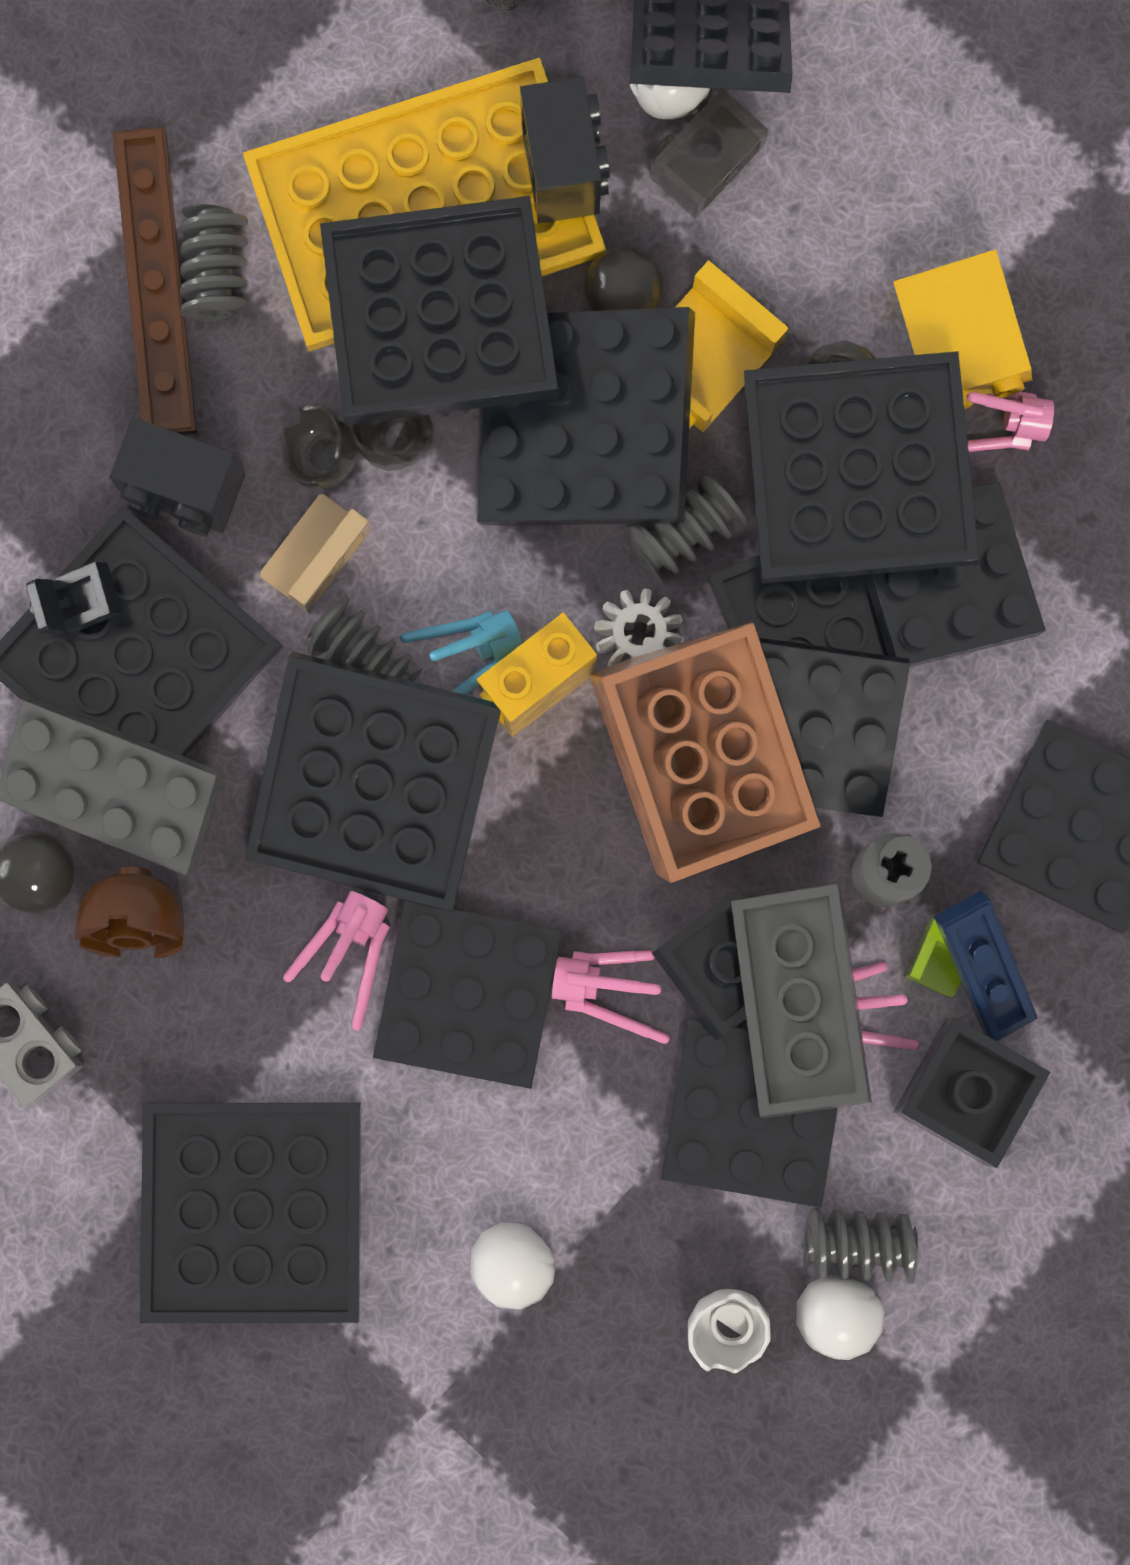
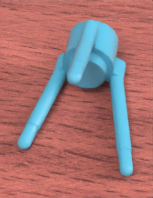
(490, 635)

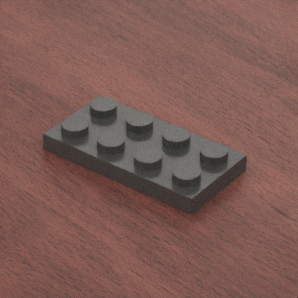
(109, 785)
(800, 1001)

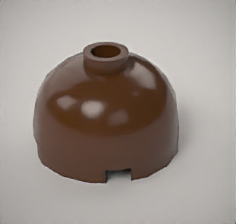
(125, 912)

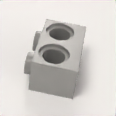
(31, 1035)

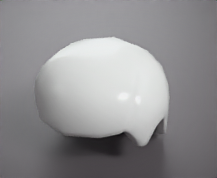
(668, 101)
(512, 1266)
(740, 1313)
(840, 1317)

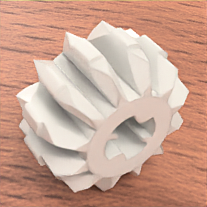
(626, 620)

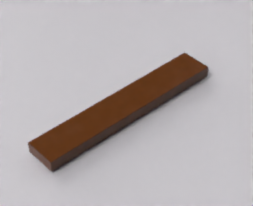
(154, 279)

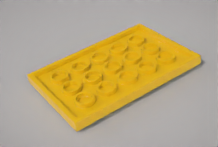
(403, 158)

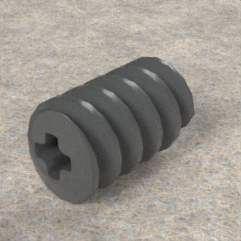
(211, 262)
(703, 515)
(352, 646)
(910, 861)
(860, 1244)

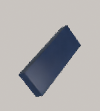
(986, 966)

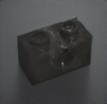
(699, 181)

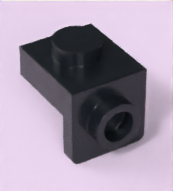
(73, 599)

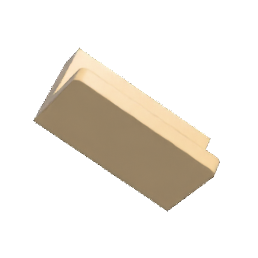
(315, 552)

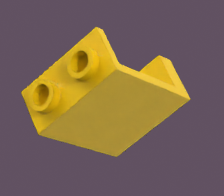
(969, 312)
(729, 337)
(538, 674)

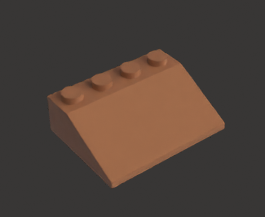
(705, 751)

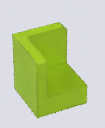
(932, 963)

